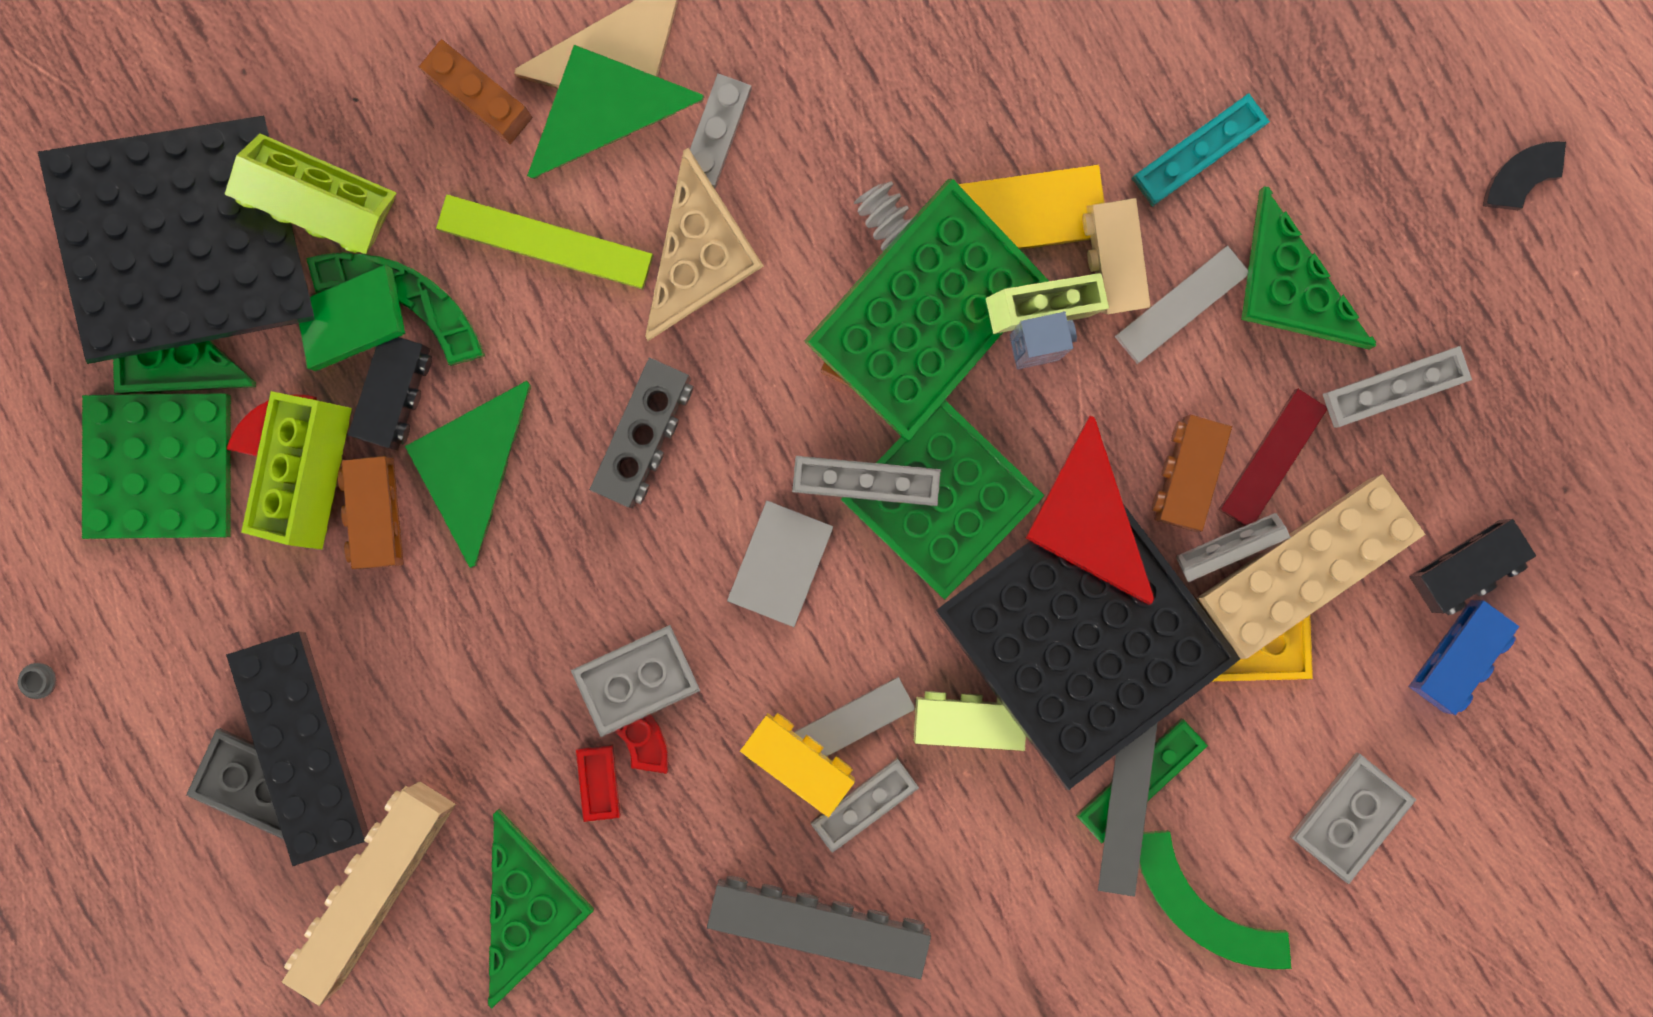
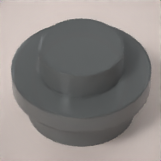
(37, 681)

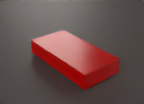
(598, 783)

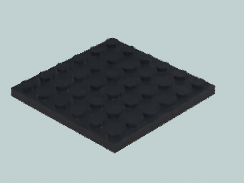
(160, 247)
(1080, 657)

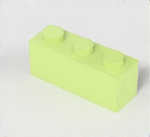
(1076, 296)
(965, 723)

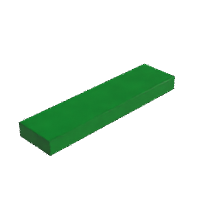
(1171, 755)

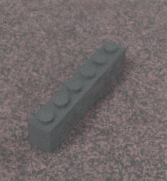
(819, 927)

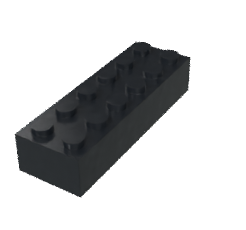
(298, 747)

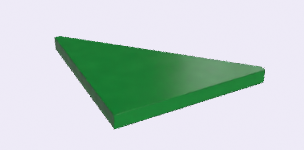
(600, 105)
(1290, 284)
(179, 369)
(467, 464)
(529, 908)

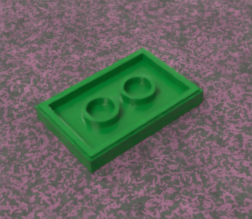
(352, 318)

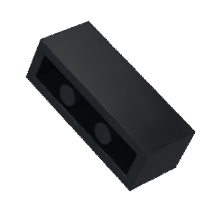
(390, 393)
(1473, 567)

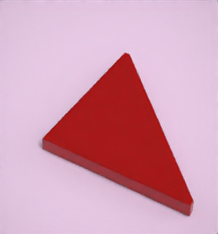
(1087, 519)

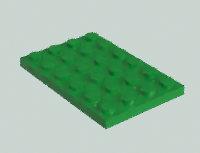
(922, 310)

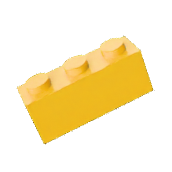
(799, 763)

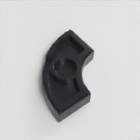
(1522, 173)

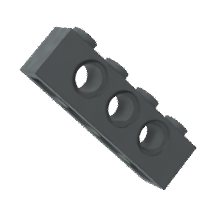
(654, 379)

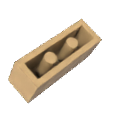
(1118, 254)

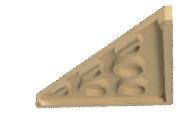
(629, 35)
(700, 252)

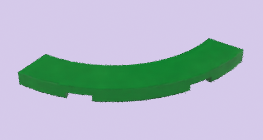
(413, 291)
(1200, 922)

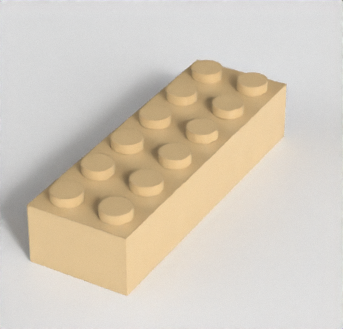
(1311, 566)
(367, 893)

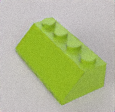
(309, 193)
(296, 470)

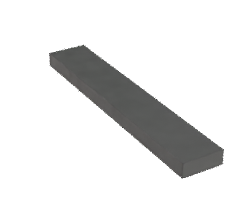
(1127, 816)

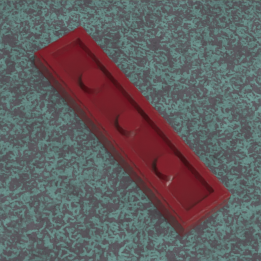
(1273, 458)

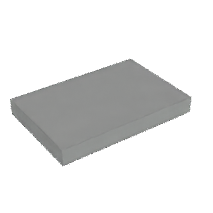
(780, 563)
(635, 681)
(1352, 818)

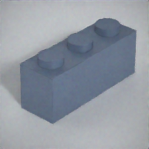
(1042, 340)

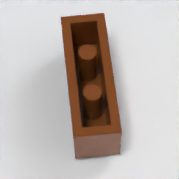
(475, 91)
(1191, 472)
(371, 513)

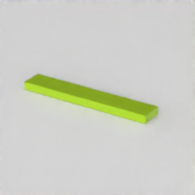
(544, 242)

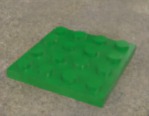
(156, 466)
(976, 505)

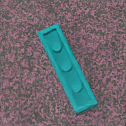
(1200, 149)

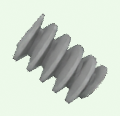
(883, 213)

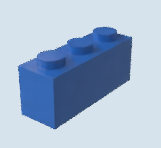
(1464, 657)

